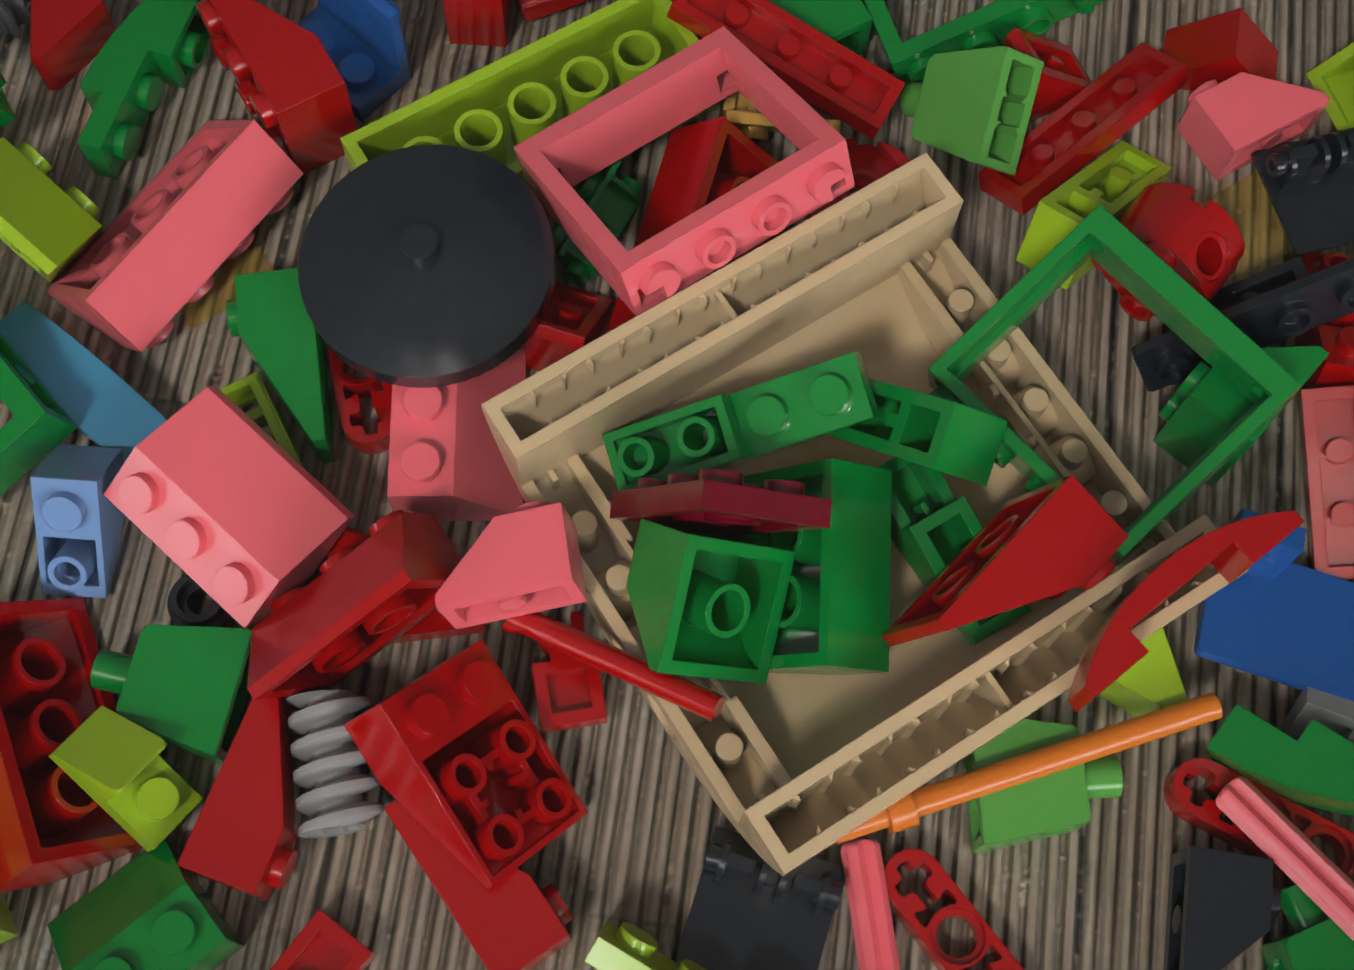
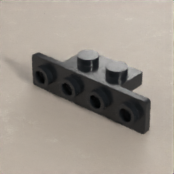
(1264, 307)

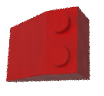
(1022, 555)

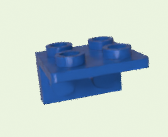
(365, 48)

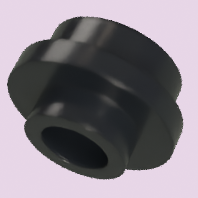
(181, 603)

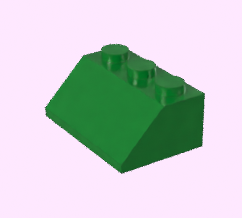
(839, 574)

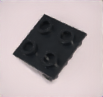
(1312, 190)
(756, 917)

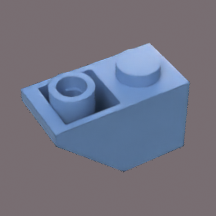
(75, 522)

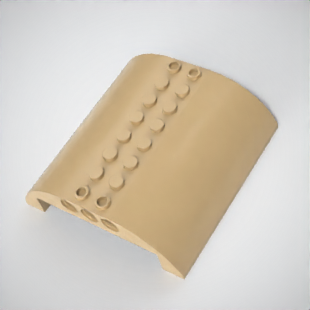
(883, 279)

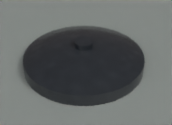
(427, 266)

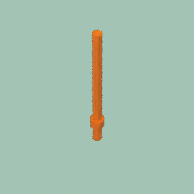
(1041, 763)

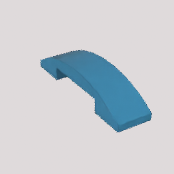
(80, 382)

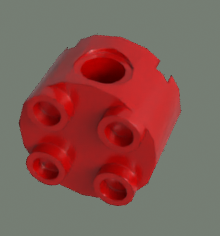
(1189, 238)

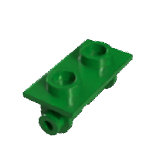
(613, 203)

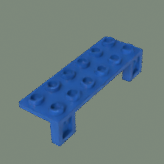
(1283, 622)

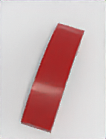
(1228, 548)

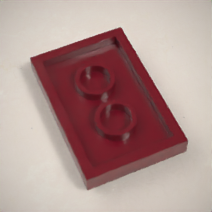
(722, 503)

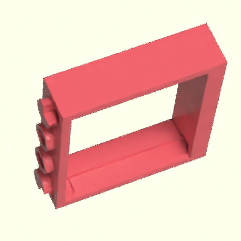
(649, 108)

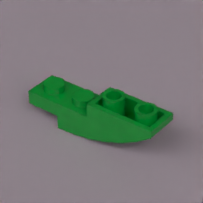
(125, 81)
(744, 423)

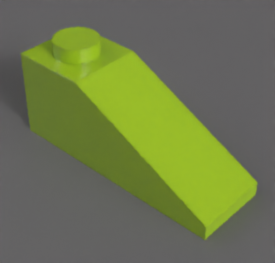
(1110, 180)

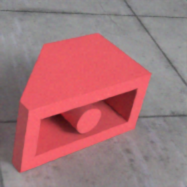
(1246, 116)
(516, 568)

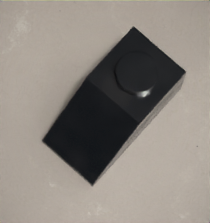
(1217, 907)

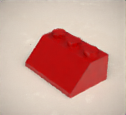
(352, 608)

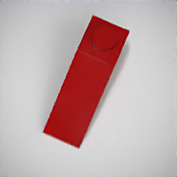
(250, 812)
(506, 924)

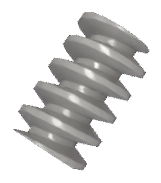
(331, 764)

